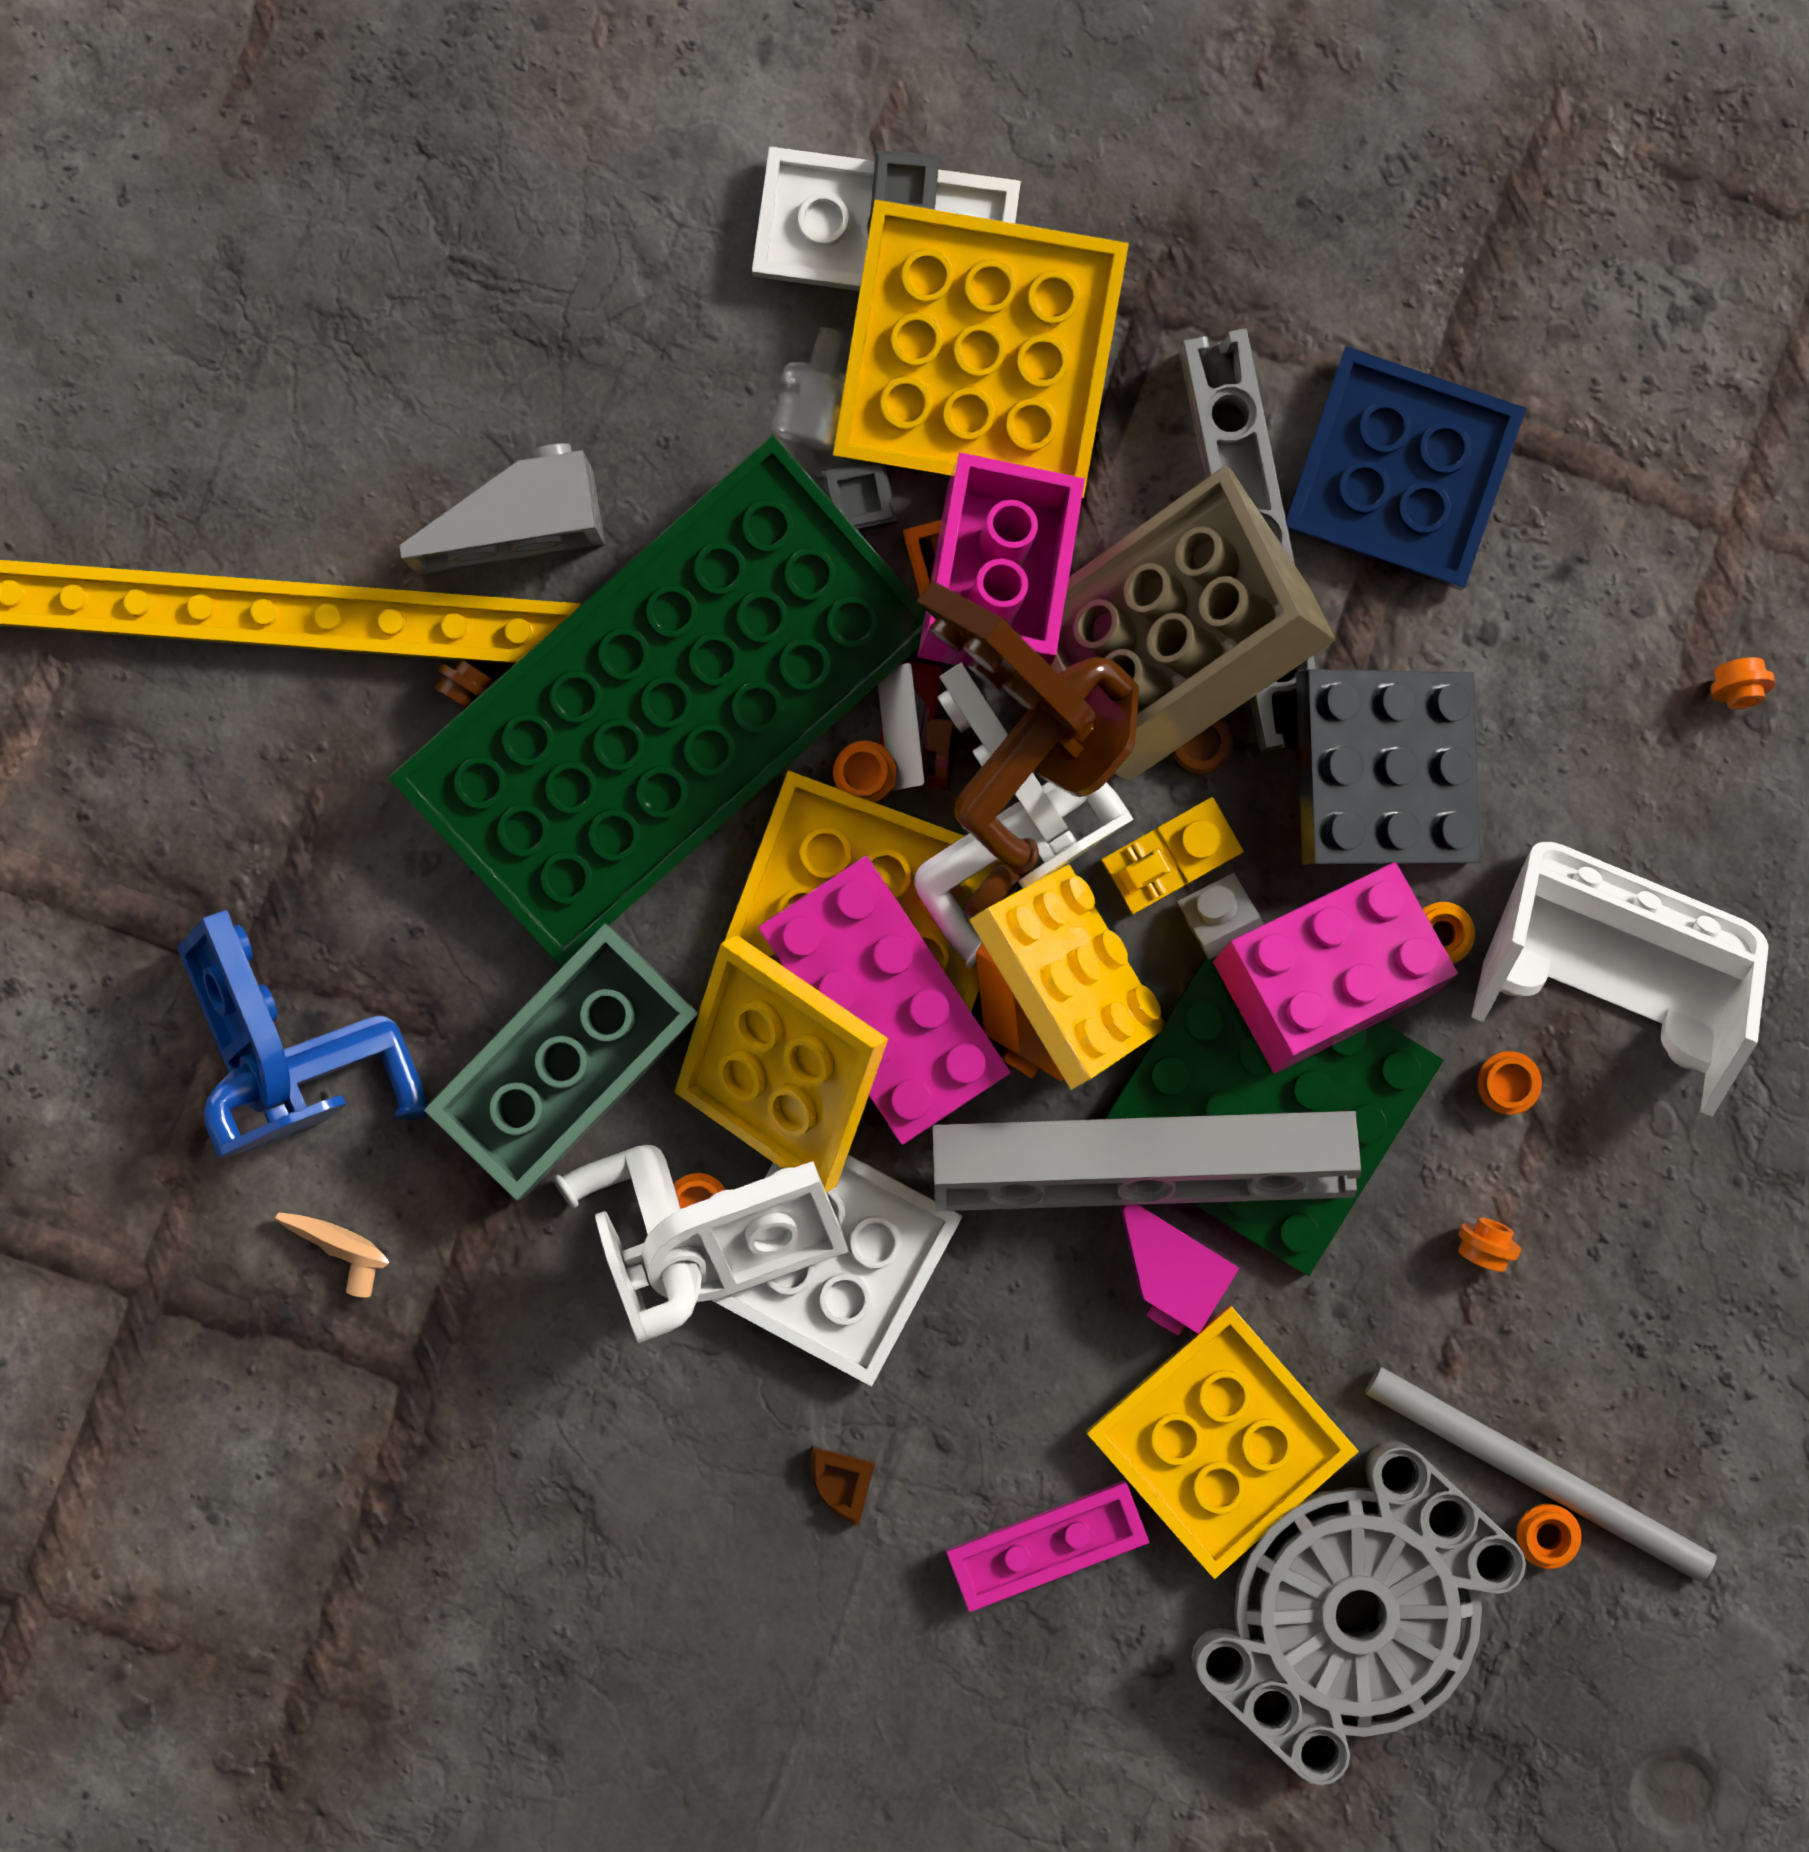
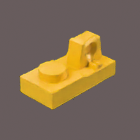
(1172, 855)

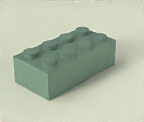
(562, 1062)

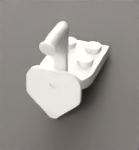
(1035, 817)
(711, 1245)

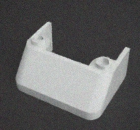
(1635, 949)

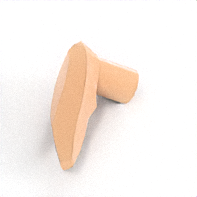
(341, 1244)

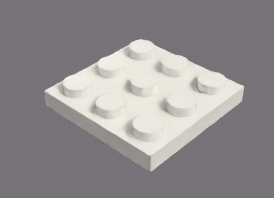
(860, 1300)

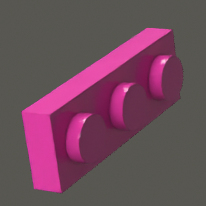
(1047, 1546)

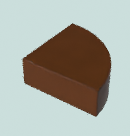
(941, 746)
(842, 1481)

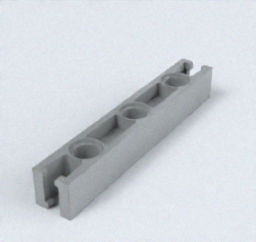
(1252, 462)
(1145, 1161)

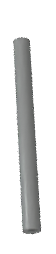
(1541, 1474)

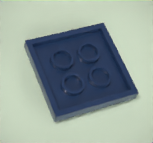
(1404, 468)

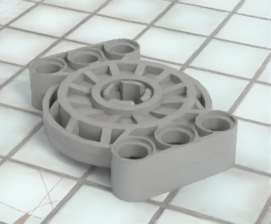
(1364, 1671)

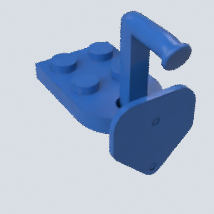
(258, 1066)

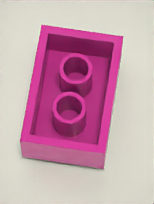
(1007, 549)
(1334, 967)

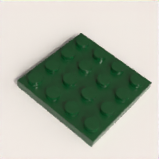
(1213, 1067)

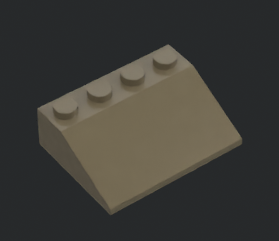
(1194, 613)

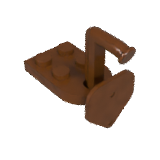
(1066, 736)

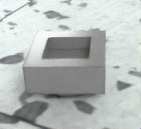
(1219, 914)

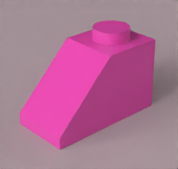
(1174, 1271)

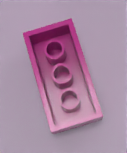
(871, 961)

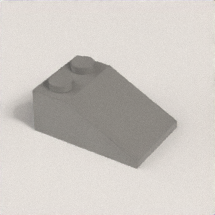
(521, 513)

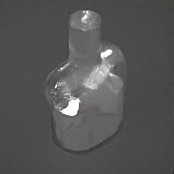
(811, 396)

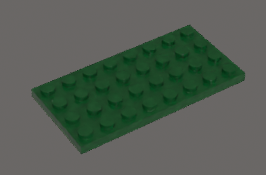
(664, 701)

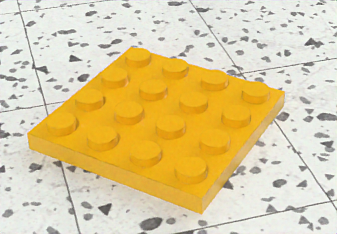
(978, 342)
(824, 831)

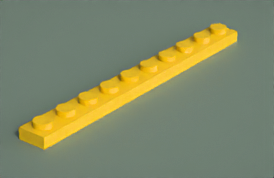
(274, 612)

